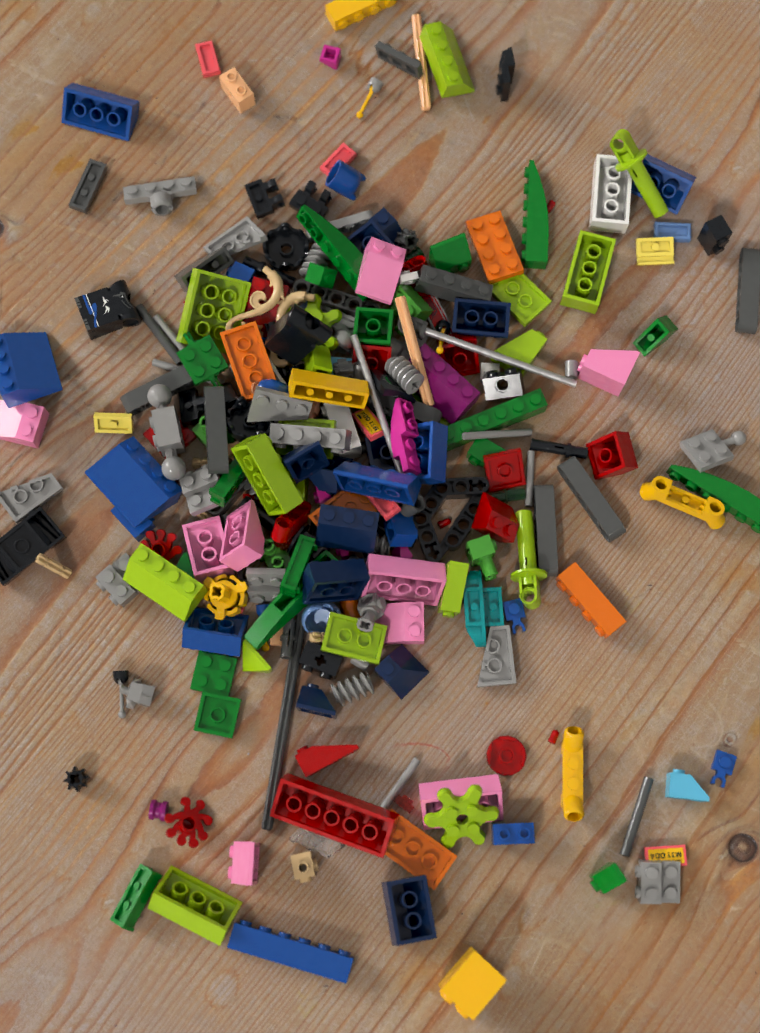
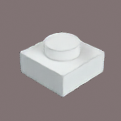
(408, 278)
(485, 367)

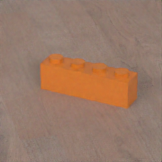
(590, 600)

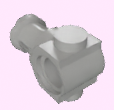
(370, 609)

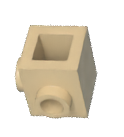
(304, 866)

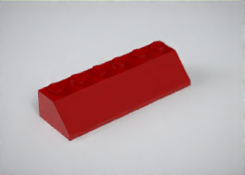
(334, 815)

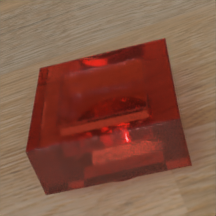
(404, 802)

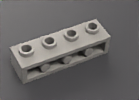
(299, 435)

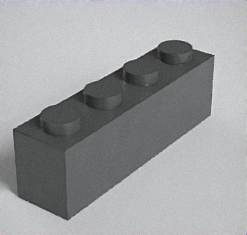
(451, 285)

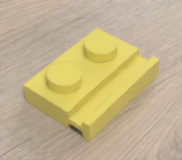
(655, 251)

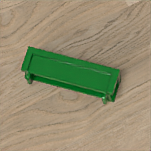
(227, 484)
(297, 565)
(135, 897)

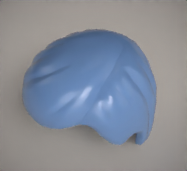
(316, 616)

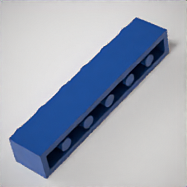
(290, 952)

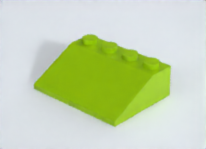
(211, 304)

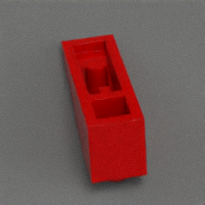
(317, 758)

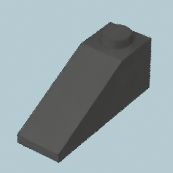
(214, 263)

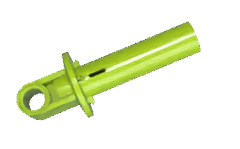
(631, 159)
(528, 573)

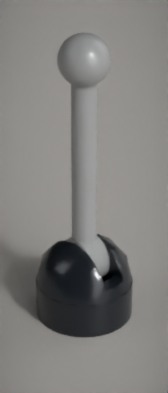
(121, 678)

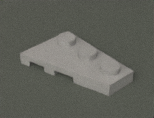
(237, 238)
(277, 406)
(25, 497)
(498, 659)

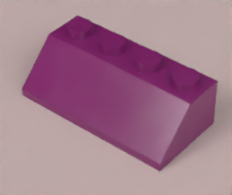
(449, 389)

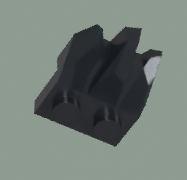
(505, 75)

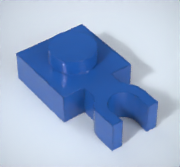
(514, 612)
(723, 764)

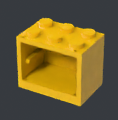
(471, 984)

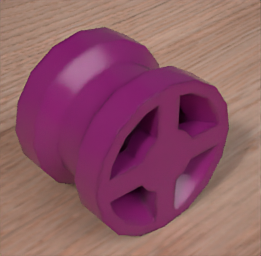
(158, 810)

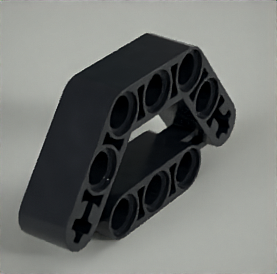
(465, 515)

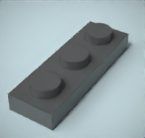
(399, 60)
(88, 186)

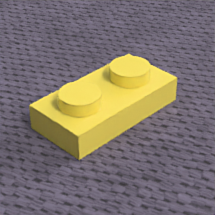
(113, 423)

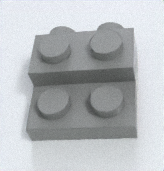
(196, 490)
(112, 580)
(264, 584)
(657, 881)

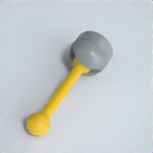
(374, 86)

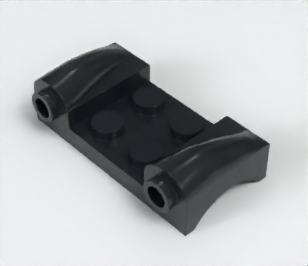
(25, 541)

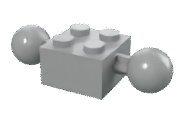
(168, 432)

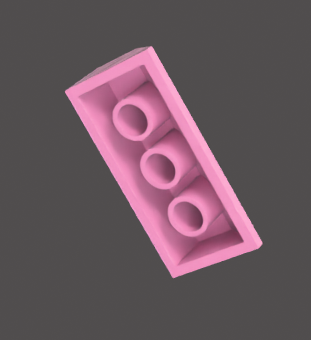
(405, 579)
(491, 794)

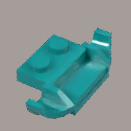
(482, 608)

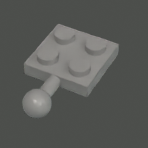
(708, 449)

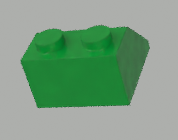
(451, 254)
(374, 325)

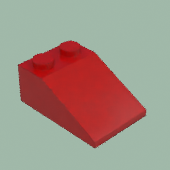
(260, 284)

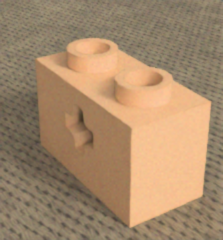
(237, 90)

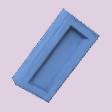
(680, 231)

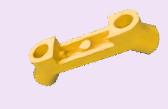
(663, 491)
(572, 774)

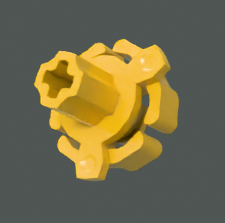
(225, 594)

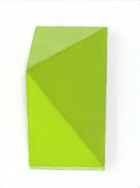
(253, 660)

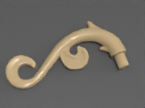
(257, 296)
(294, 297)

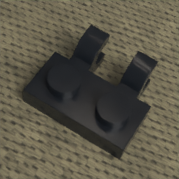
(302, 198)
(259, 199)

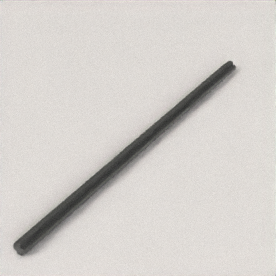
(284, 718)

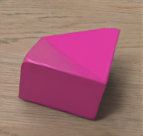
(330, 56)
(402, 552)

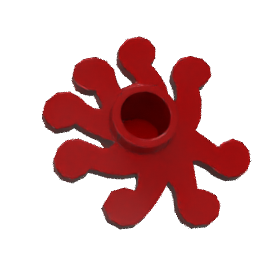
(161, 546)
(188, 823)

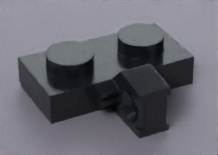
(190, 406)

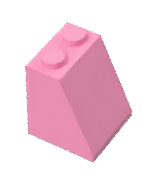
(607, 369)

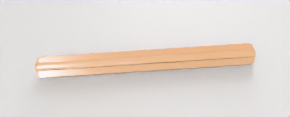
(420, 55)
(413, 348)

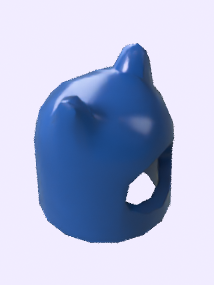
(345, 181)

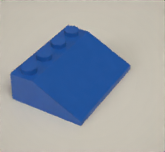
(27, 368)
(134, 482)

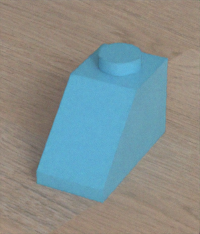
(684, 787)

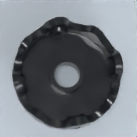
(281, 237)
(237, 418)

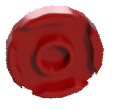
(506, 755)

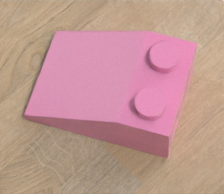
(380, 270)
(23, 423)
(242, 537)
(204, 548)
(403, 623)
(244, 863)

